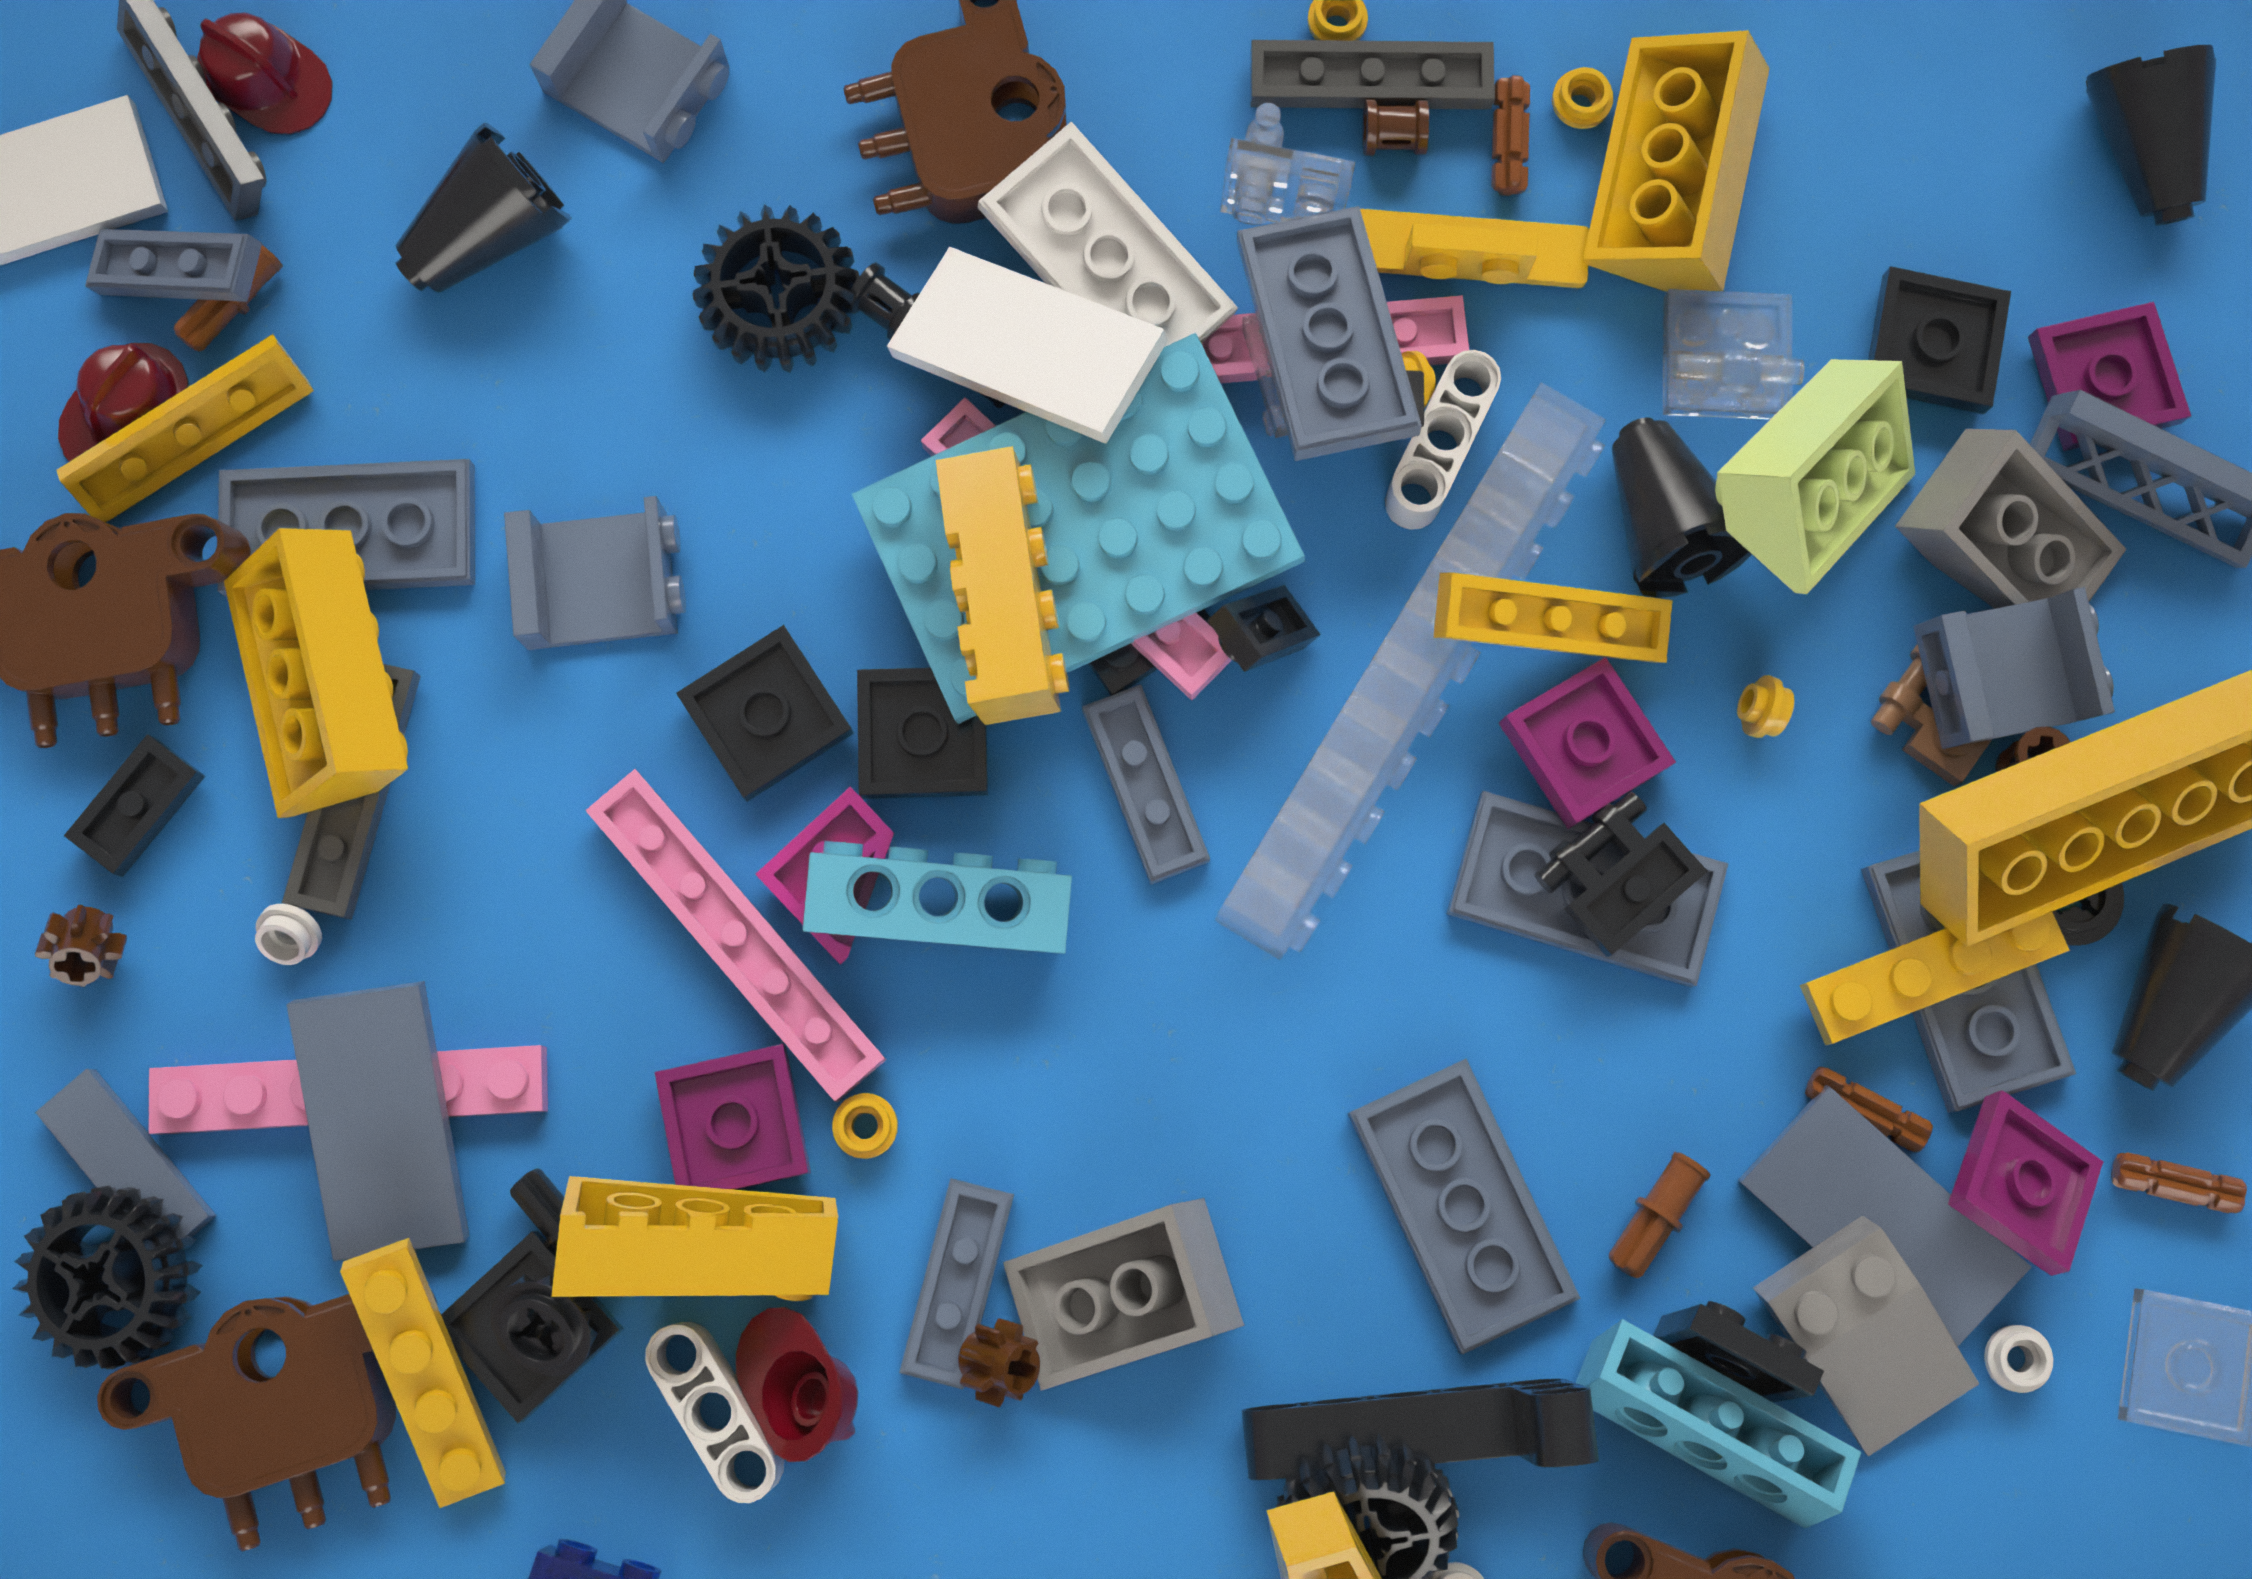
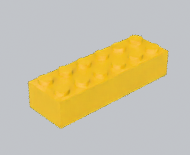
(2089, 813)

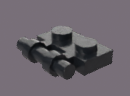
(1634, 888)

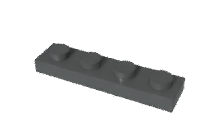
(1385, 71)
(199, 118)
(341, 836)

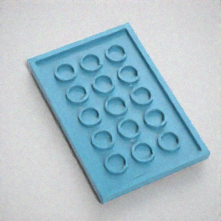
(1129, 526)

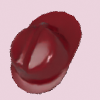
(263, 73)
(115, 390)
(794, 1385)

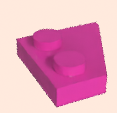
(843, 821)

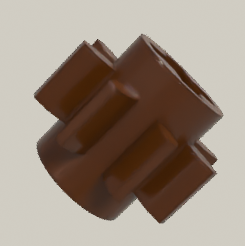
(81, 946)
(999, 1362)

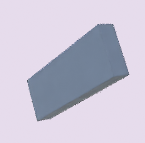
(174, 264)
(1145, 784)
(118, 1149)
(956, 1280)

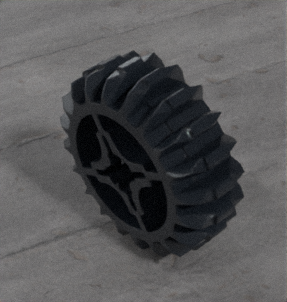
(752, 289)
(134, 1271)
(1399, 1492)

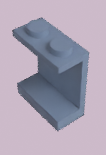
(630, 73)
(593, 577)
(2014, 668)

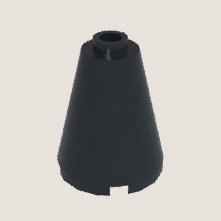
(2159, 127)
(478, 215)
(1670, 511)
(2183, 999)

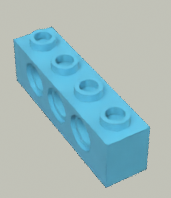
(1036, 926)
(1718, 1425)

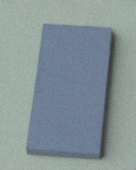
(1328, 333)
(405, 517)
(1501, 892)
(1983, 1037)
(378, 1119)
(1841, 1167)
(1463, 1206)

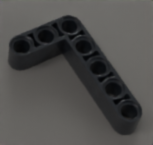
(1533, 1419)

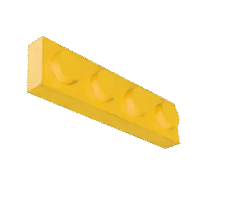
(185, 430)
(1552, 618)
(1923, 975)
(423, 1372)

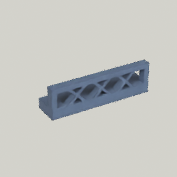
(2154, 451)

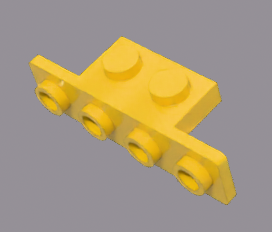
(1477, 248)

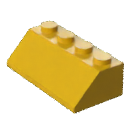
(1678, 160)
(315, 670)

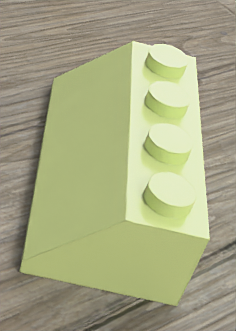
(1820, 470)

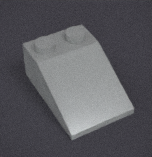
(2007, 523)
(1124, 1292)
(1869, 1331)

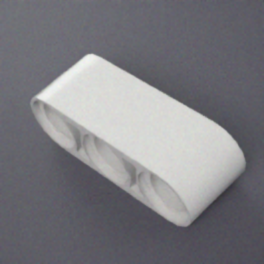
(1454, 414)
(684, 1395)

